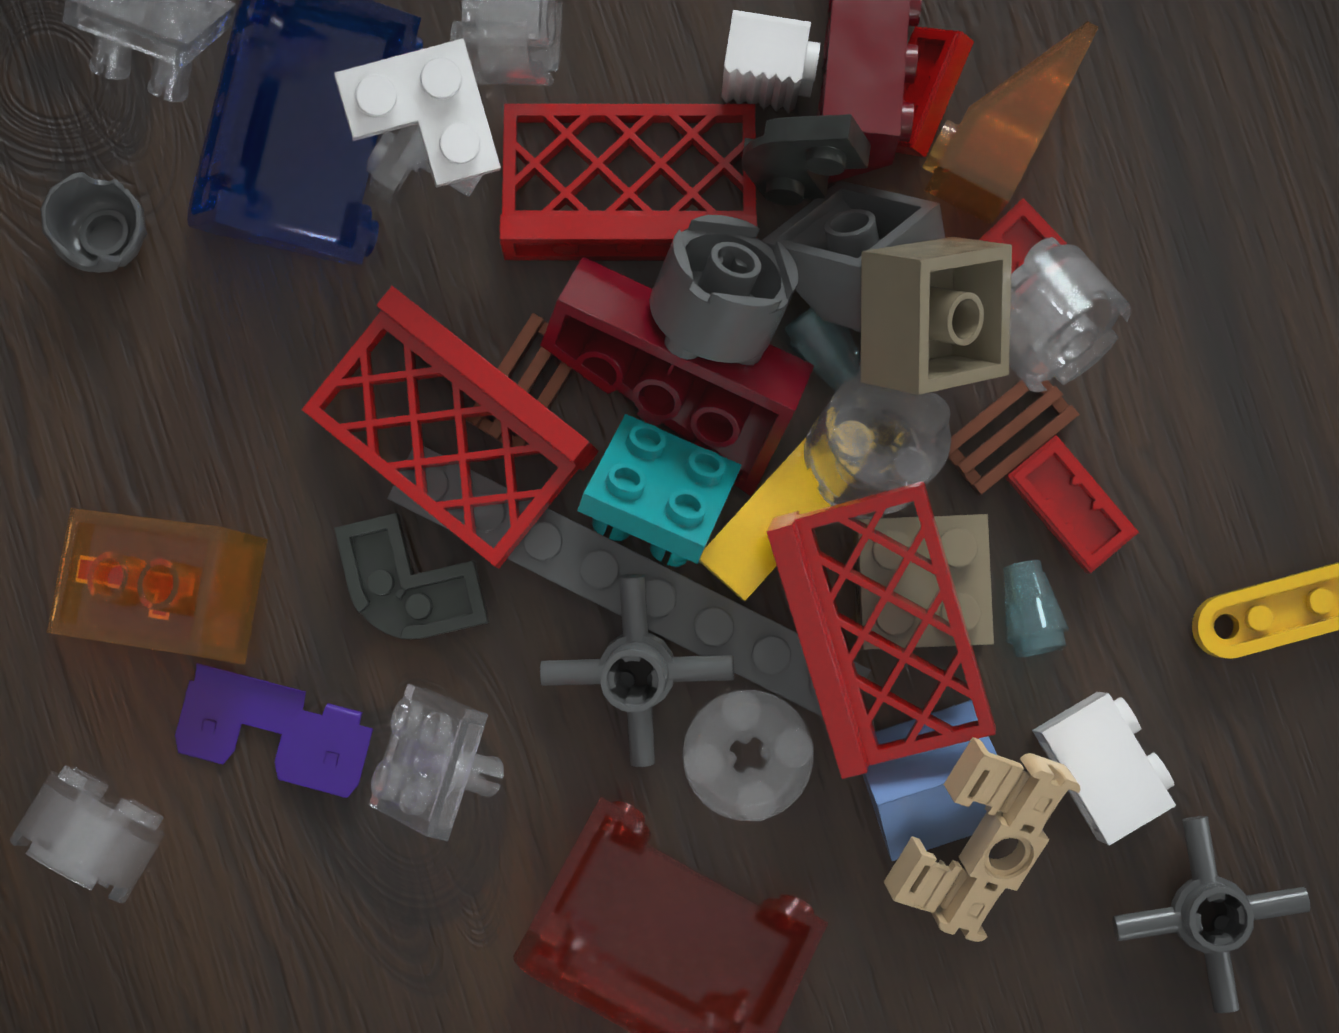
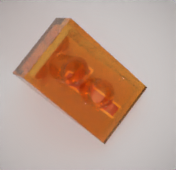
(991, 147)
(158, 585)

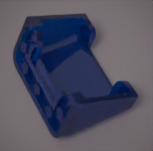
(278, 140)

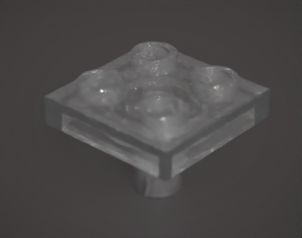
(432, 762)

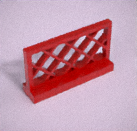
(614, 232)
(482, 383)
(825, 642)

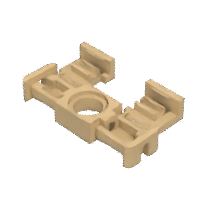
(1016, 808)

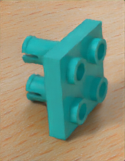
(658, 491)

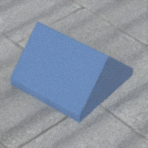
(911, 789)

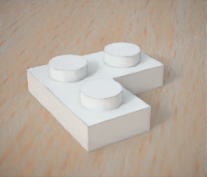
(426, 89)

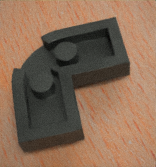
(801, 154)
(394, 597)

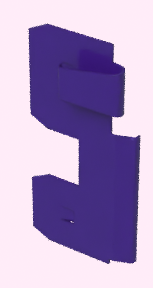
(313, 750)

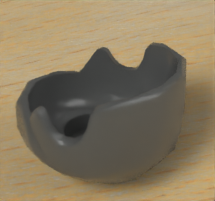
(93, 223)

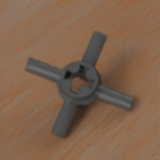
(619, 685)
(1229, 930)

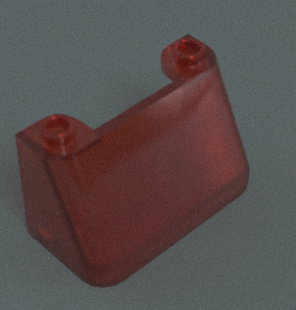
(662, 941)

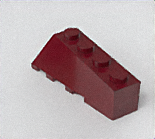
(867, 71)
(734, 409)

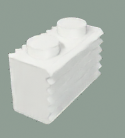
(769, 61)

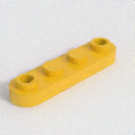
(1271, 613)

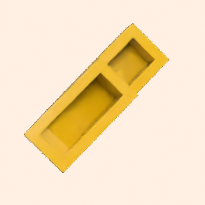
(742, 549)

